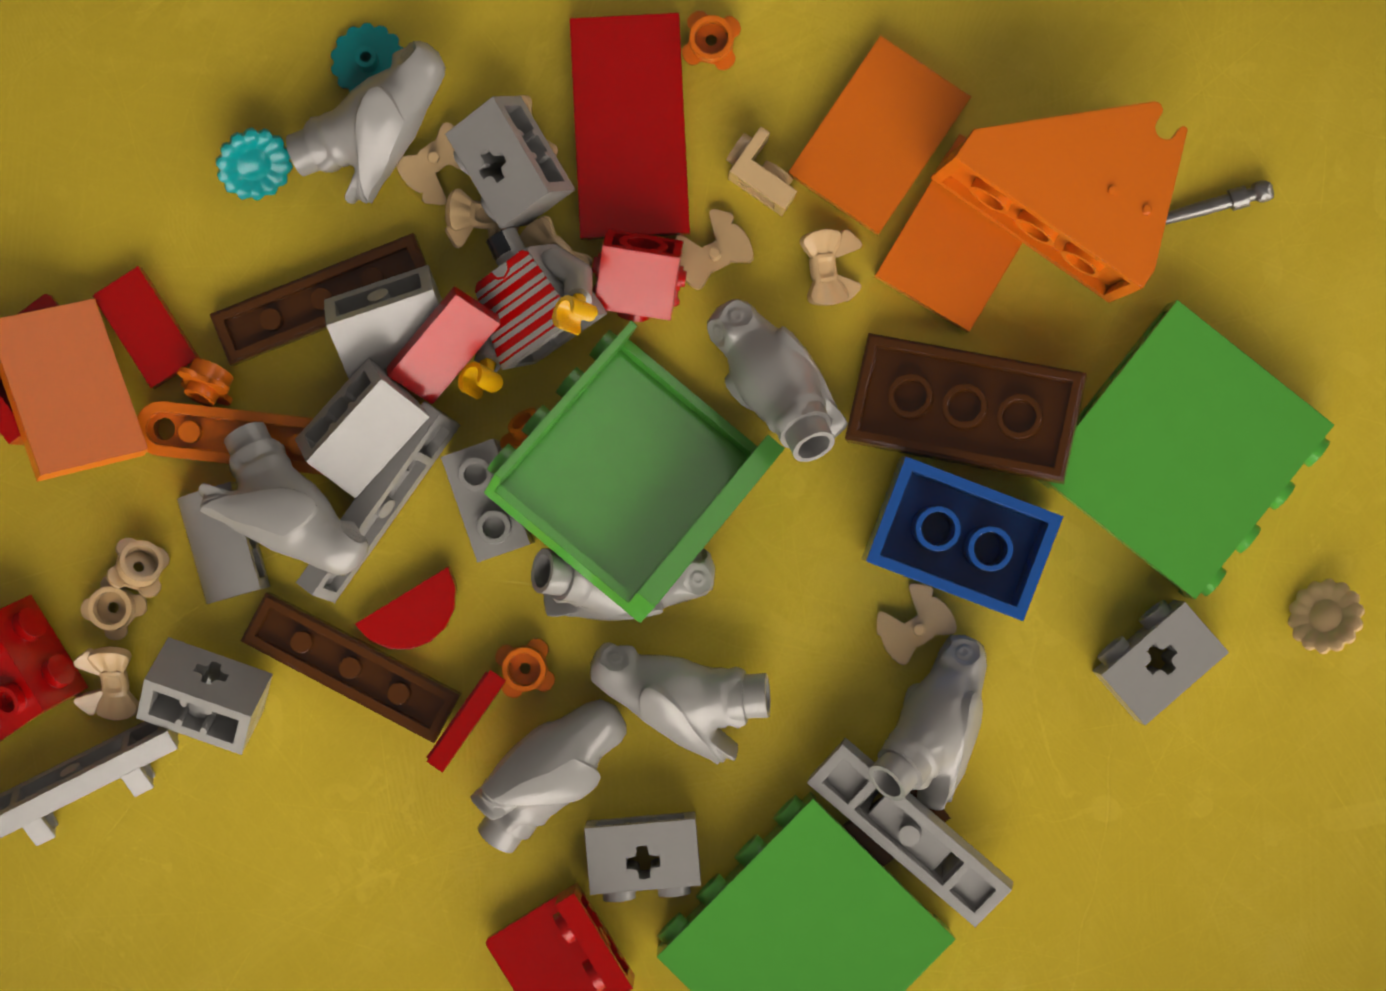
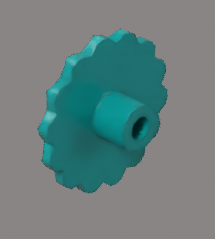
(363, 54)
(253, 164)

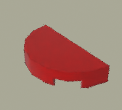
(414, 616)
(465, 720)

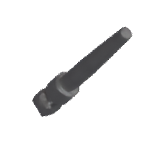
(1235, 199)

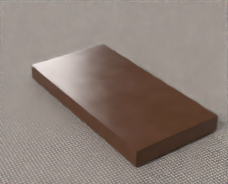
(966, 408)

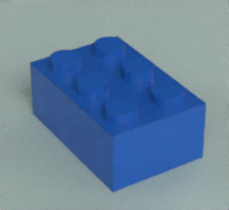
(962, 537)

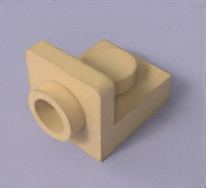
(765, 182)

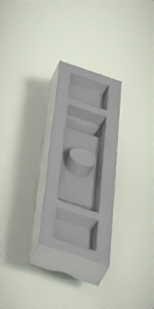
(385, 497)
(122, 756)
(912, 835)

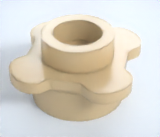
(138, 552)
(113, 624)

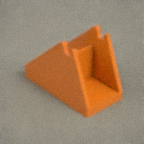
(1076, 189)

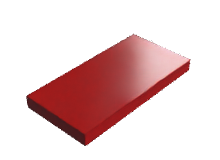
(629, 125)

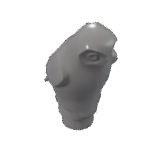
(371, 123)
(776, 380)
(281, 505)
(574, 596)
(683, 697)
(935, 728)
(546, 773)

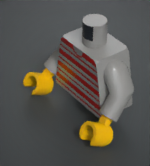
(541, 304)

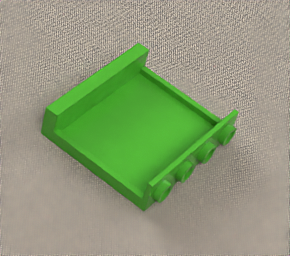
(1188, 450)
(627, 474)
(803, 917)

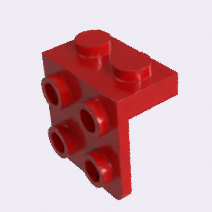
(33, 667)

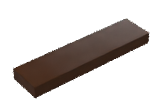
(298, 306)
(350, 667)

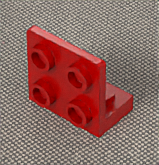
(561, 948)

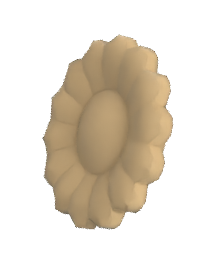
(1326, 616)

